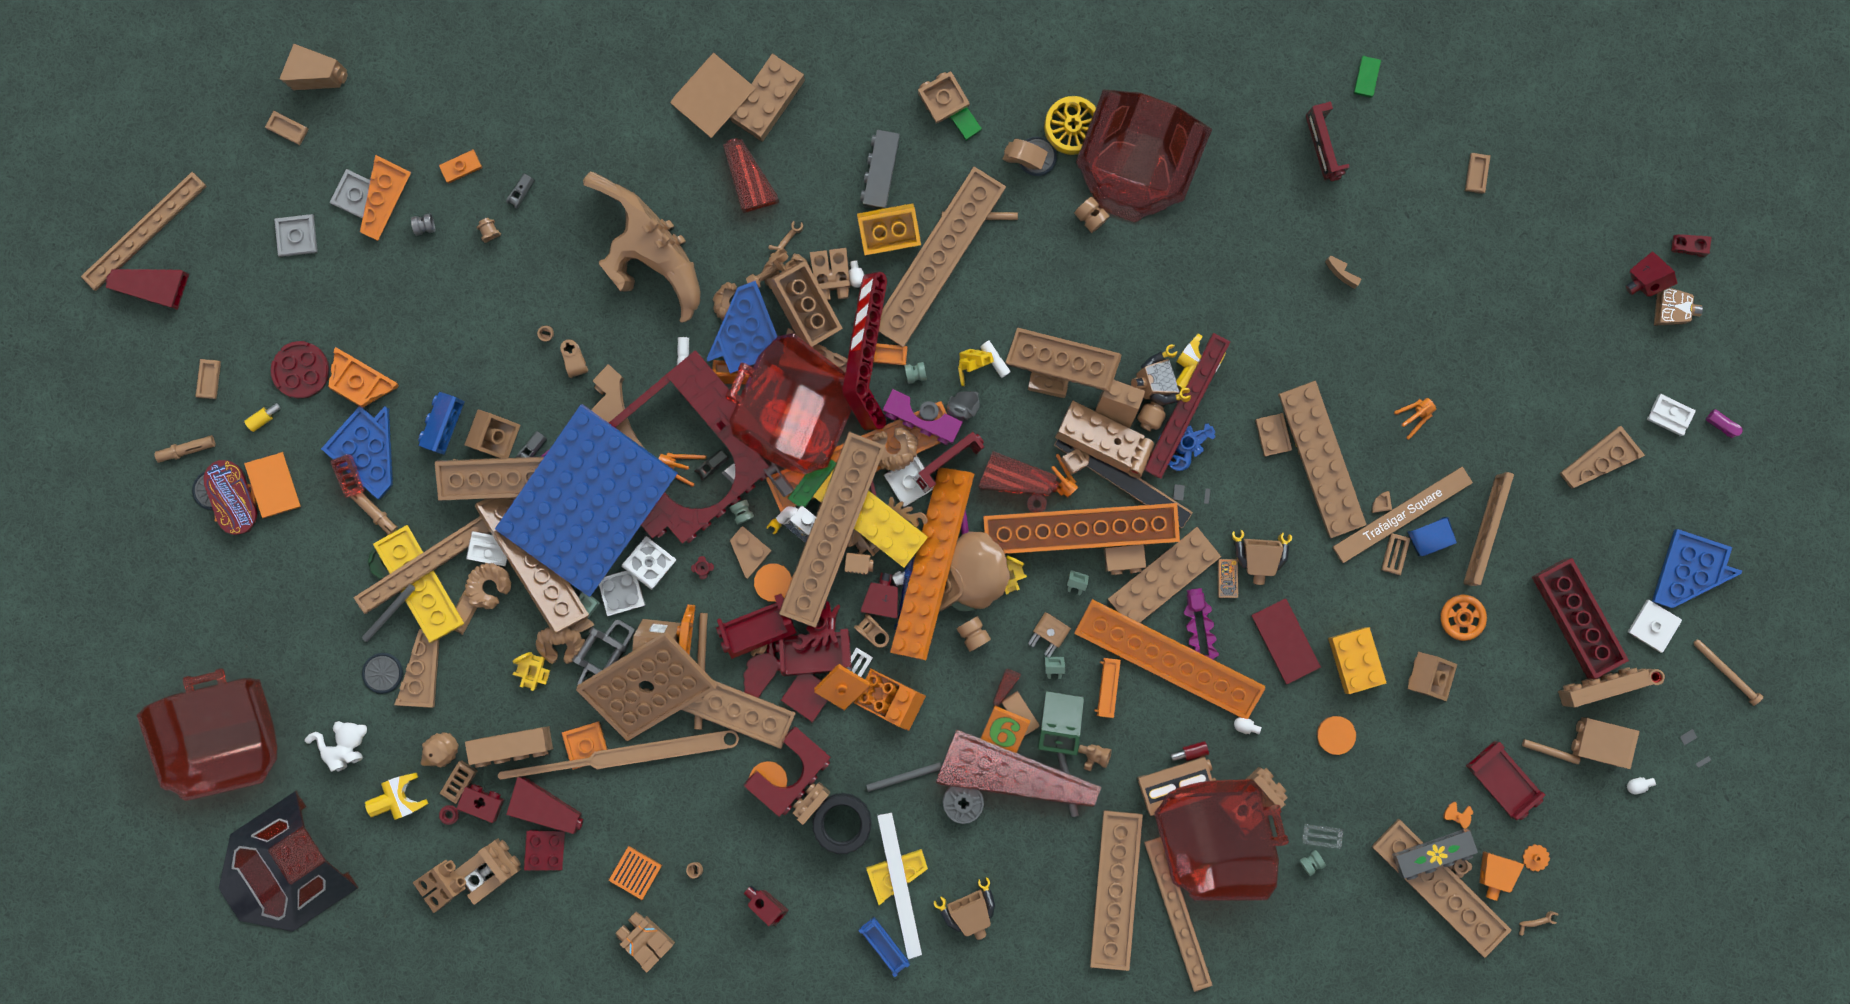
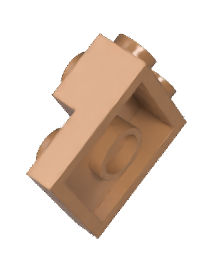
(943, 96)
(812, 801)

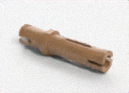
(177, 451)
(379, 518)

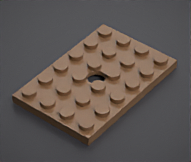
(633, 710)

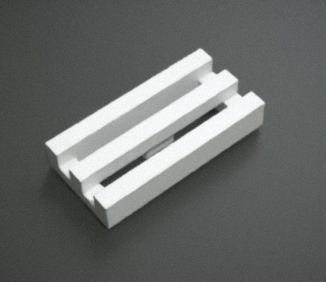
(863, 654)

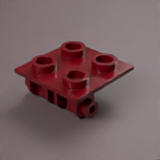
(544, 850)

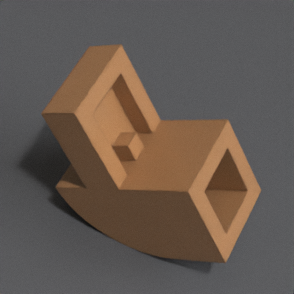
(1025, 154)

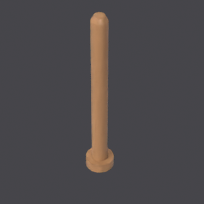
(1755, 698)

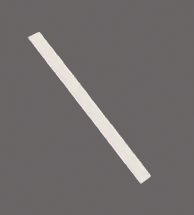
(899, 885)

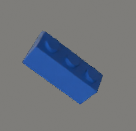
(441, 422)

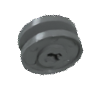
(970, 811)

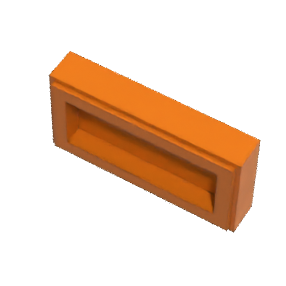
(890, 354)

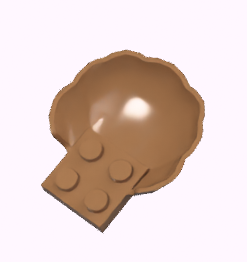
(976, 572)

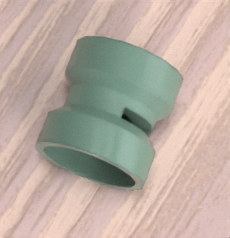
(915, 372)
(739, 508)
(1312, 863)

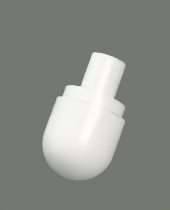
(855, 274)
(1246, 726)
(1640, 785)

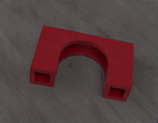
(780, 798)

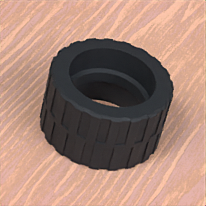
(848, 846)

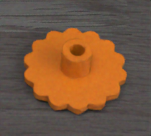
(1536, 857)

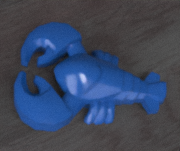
(1190, 443)

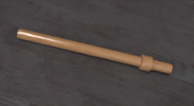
(701, 655)

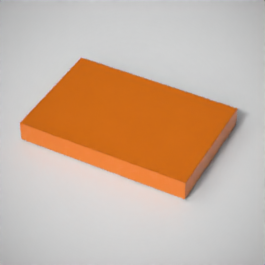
(272, 485)

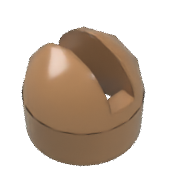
(545, 337)
(691, 870)

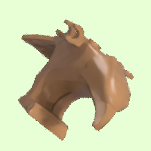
(650, 242)

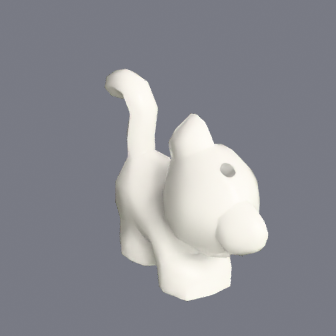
(347, 737)

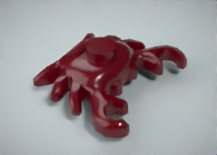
(823, 629)

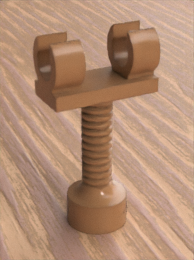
(777, 257)

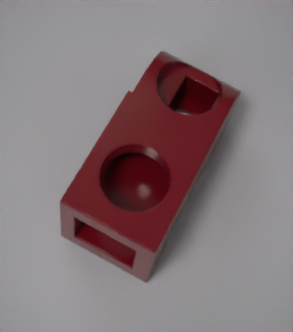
(1691, 244)

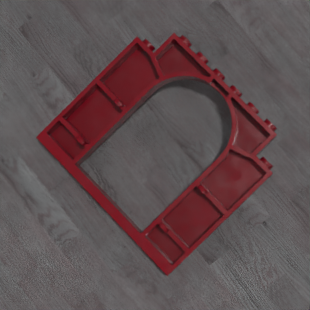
(707, 396)

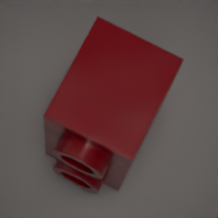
(469, 803)

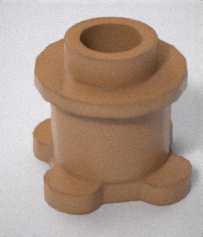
(488, 230)

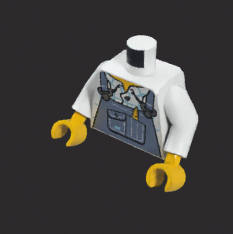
(796, 520)

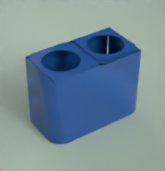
(1432, 537)

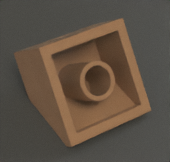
(492, 434)
(1432, 676)

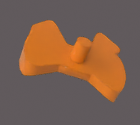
(1452, 814)

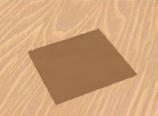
(712, 95)

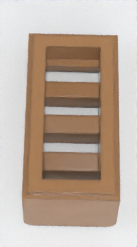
(460, 766)

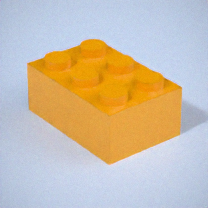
(889, 229)
(1357, 660)

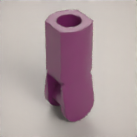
(1724, 424)

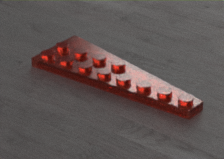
(991, 768)

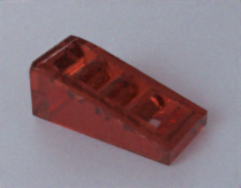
(341, 478)
(1007, 682)

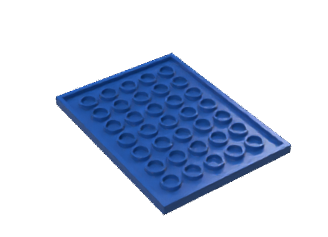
(586, 500)

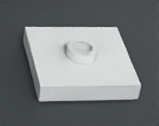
(1654, 626)

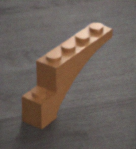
(612, 404)

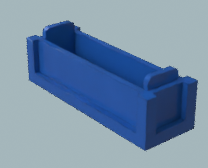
(884, 946)

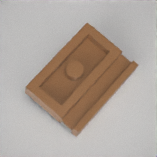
(1273, 434)

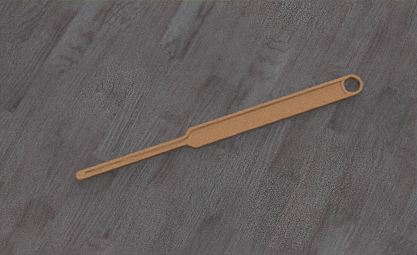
(635, 754)

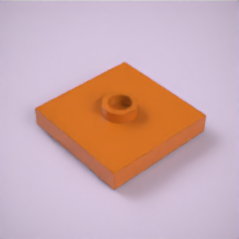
(841, 687)

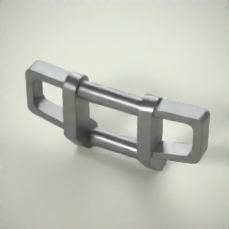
(594, 633)

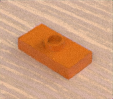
(460, 166)

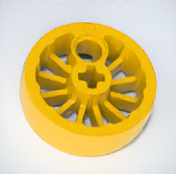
(1077, 103)

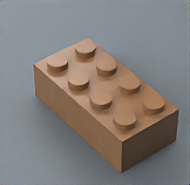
(774, 91)
(804, 304)
(504, 746)

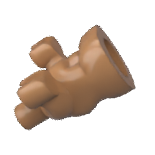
(1095, 754)

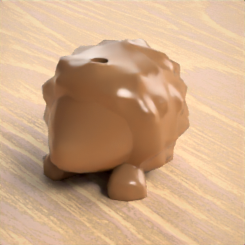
(439, 750)

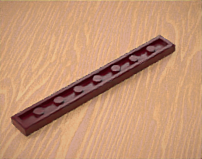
(1184, 411)

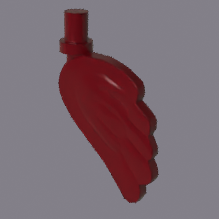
(760, 671)

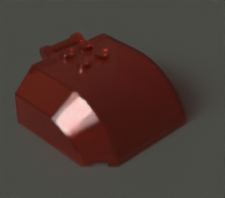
(790, 405)
(210, 736)
(1221, 840)

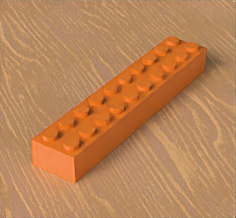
(1084, 528)

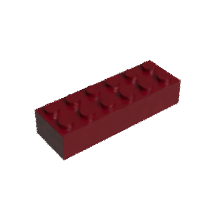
(1580, 618)

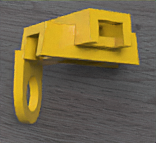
(972, 360)
(1016, 566)
(526, 662)

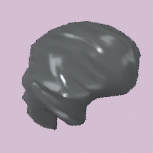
(963, 405)

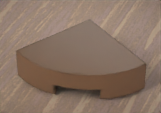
(1382, 503)

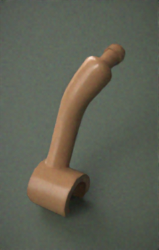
(786, 239)
(1533, 923)

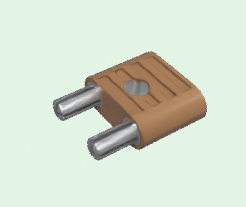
(1051, 630)

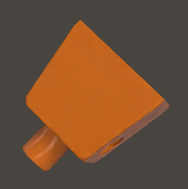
(1498, 874)

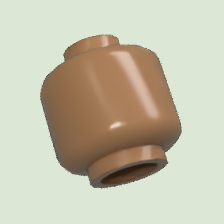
(1151, 416)

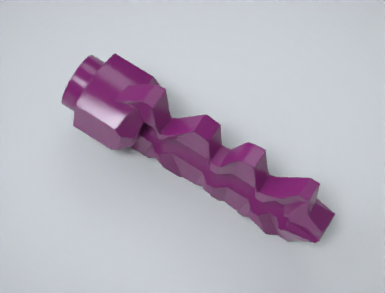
(1195, 603)

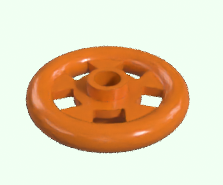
(1463, 601)

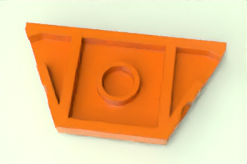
(357, 381)
(686, 628)

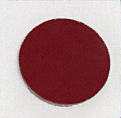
(300, 370)

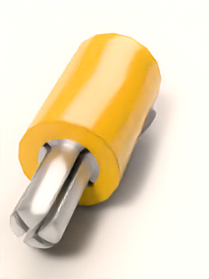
(261, 417)

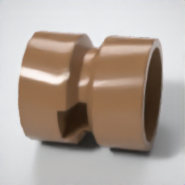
(1091, 214)
(973, 633)

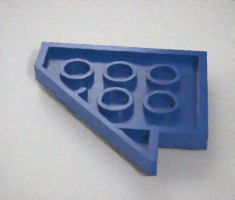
(744, 330)
(370, 447)
(1692, 568)

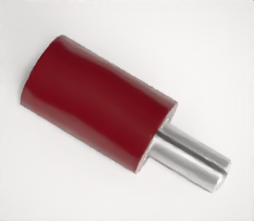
(1192, 751)

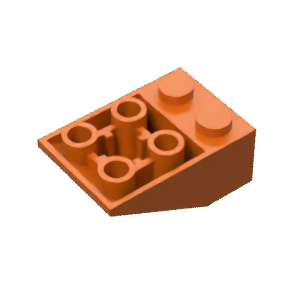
(890, 700)

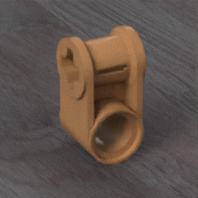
(575, 361)
(872, 631)

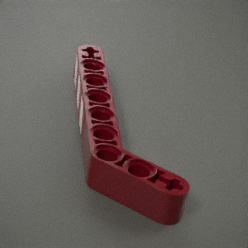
(862, 352)

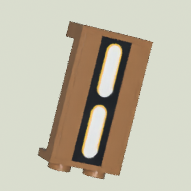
(1159, 784)

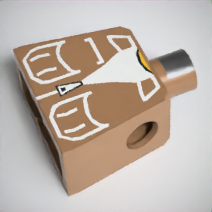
(1675, 307)

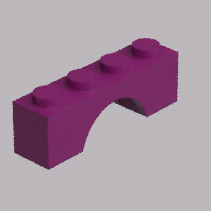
(944, 428)

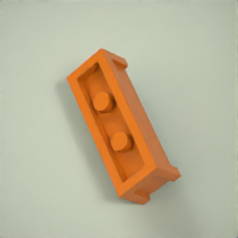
(1108, 687)

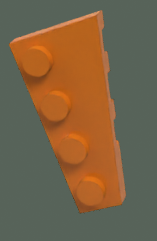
(383, 193)

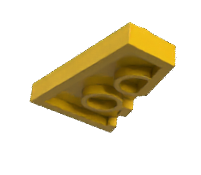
(879, 874)

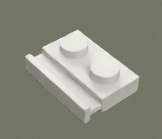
(1671, 415)
(485, 549)

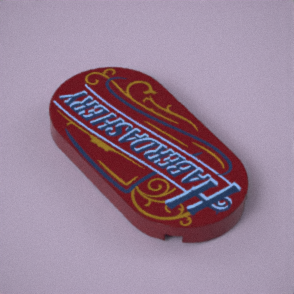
(230, 497)

